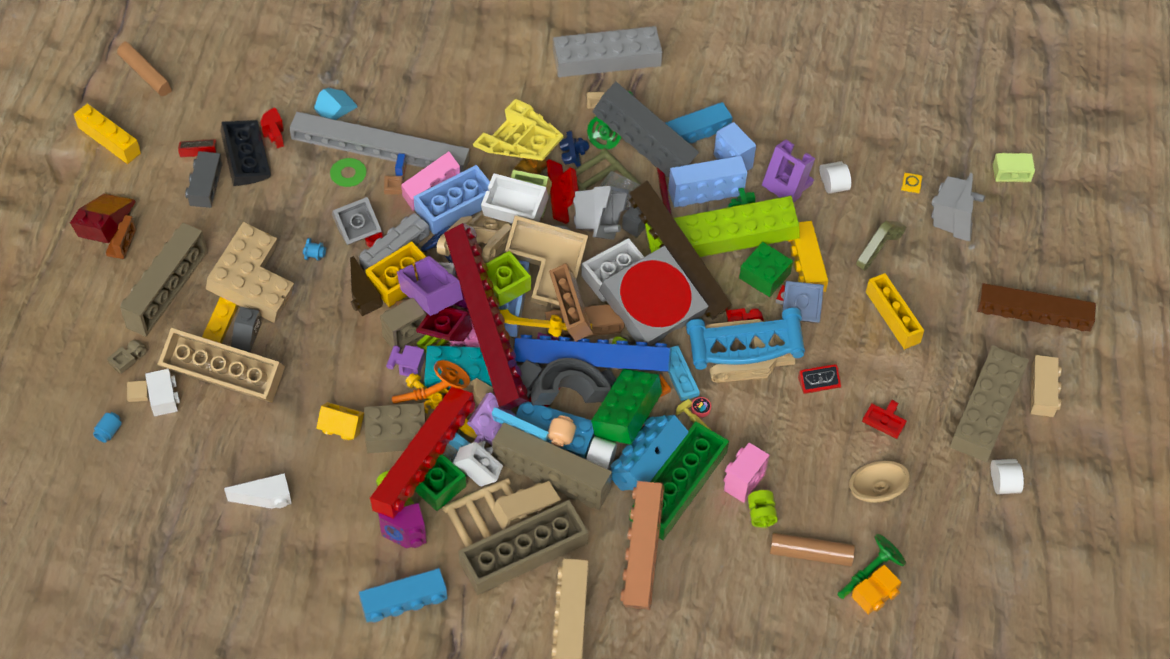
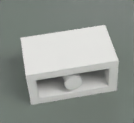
(161, 392)

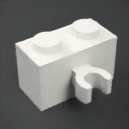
(478, 463)

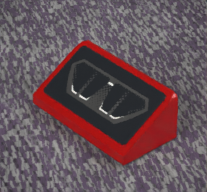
(191, 148)
(819, 379)

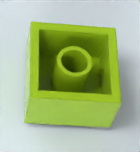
(508, 278)

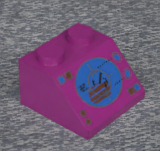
(406, 528)

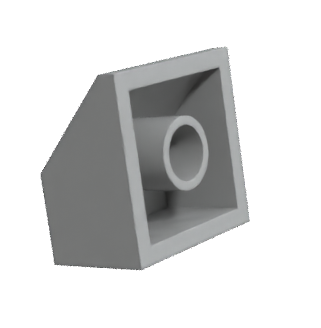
(356, 221)

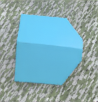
(333, 103)

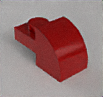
(272, 127)

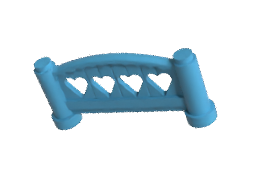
(704, 339)

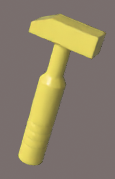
(683, 407)

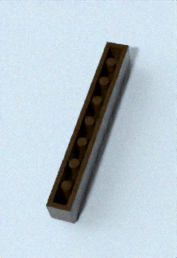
(671, 236)

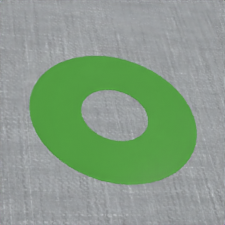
(360, 172)

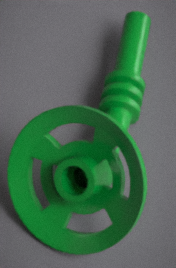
(604, 133)
(887, 552)

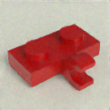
(885, 420)

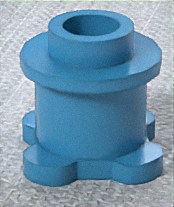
(314, 250)

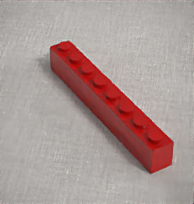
(422, 452)

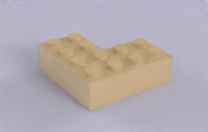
(549, 249)
(242, 277)

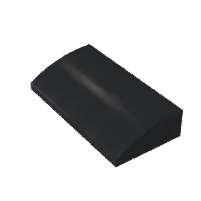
(244, 152)

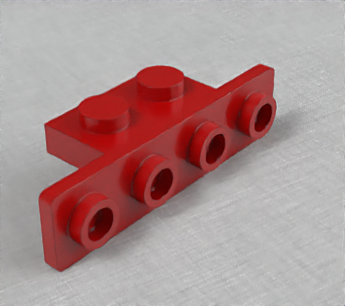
(562, 189)

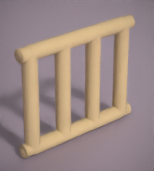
(468, 501)

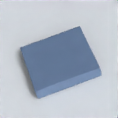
(804, 297)

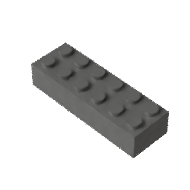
(643, 130)

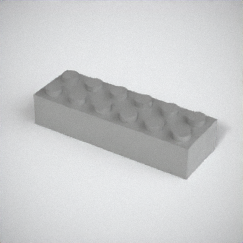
(607, 51)

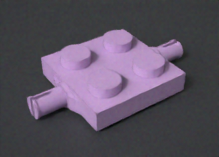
(482, 419)

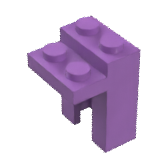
(784, 178)

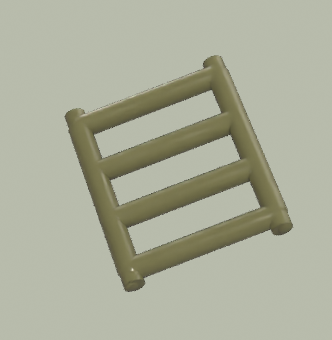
(616, 165)

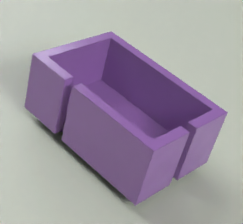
(435, 286)

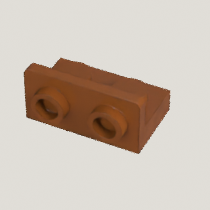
(122, 239)

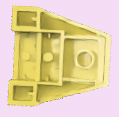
(521, 135)

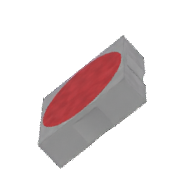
(653, 297)

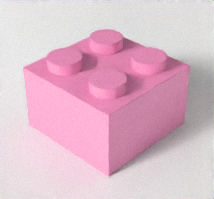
(745, 472)

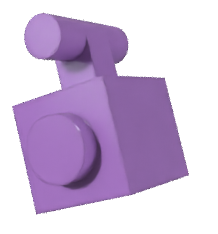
(409, 361)

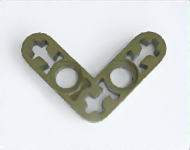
(887, 231)

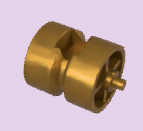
(531, 166)

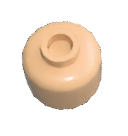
(561, 431)

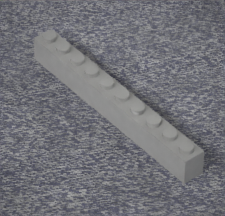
(373, 141)

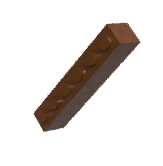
(1036, 307)

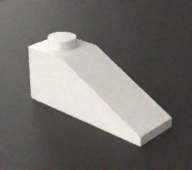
(266, 492)

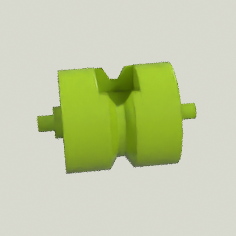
(762, 508)

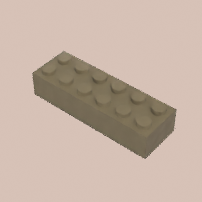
(163, 279)
(989, 403)
(547, 462)
(523, 547)

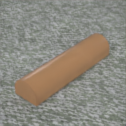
(144, 69)
(812, 549)

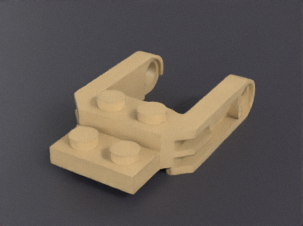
(488, 231)
(728, 373)

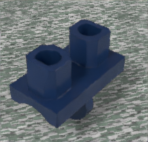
(575, 148)

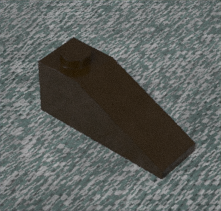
(364, 293)

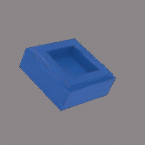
(400, 165)

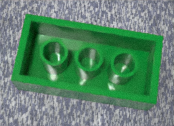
(627, 406)

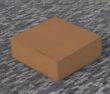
(392, 184)

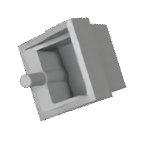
(955, 206)
(600, 210)

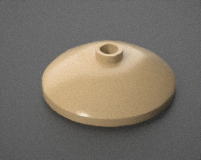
(879, 481)

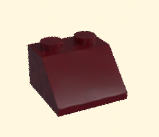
(447, 325)

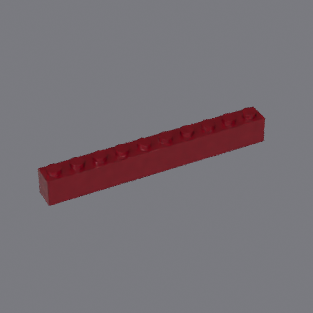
(486, 317)

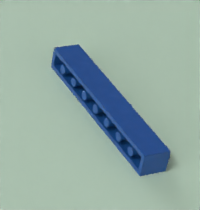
(596, 354)

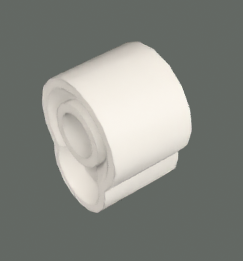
(835, 177)
(602, 452)
(1007, 476)

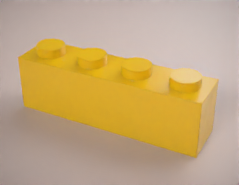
(107, 133)
(808, 256)
(894, 311)

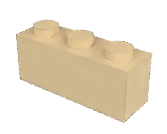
(1045, 386)
(525, 504)

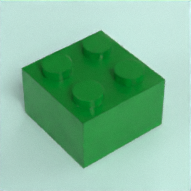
(766, 269)
(441, 483)

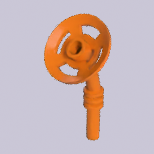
(448, 378)

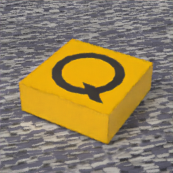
(911, 182)

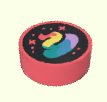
(701, 407)

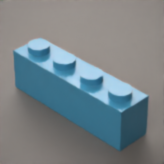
(701, 123)
(403, 595)

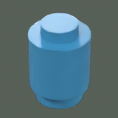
(107, 427)

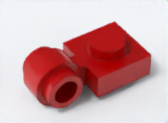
(741, 315)

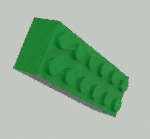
(687, 472)

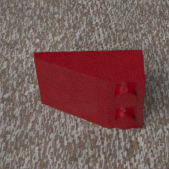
(101, 217)

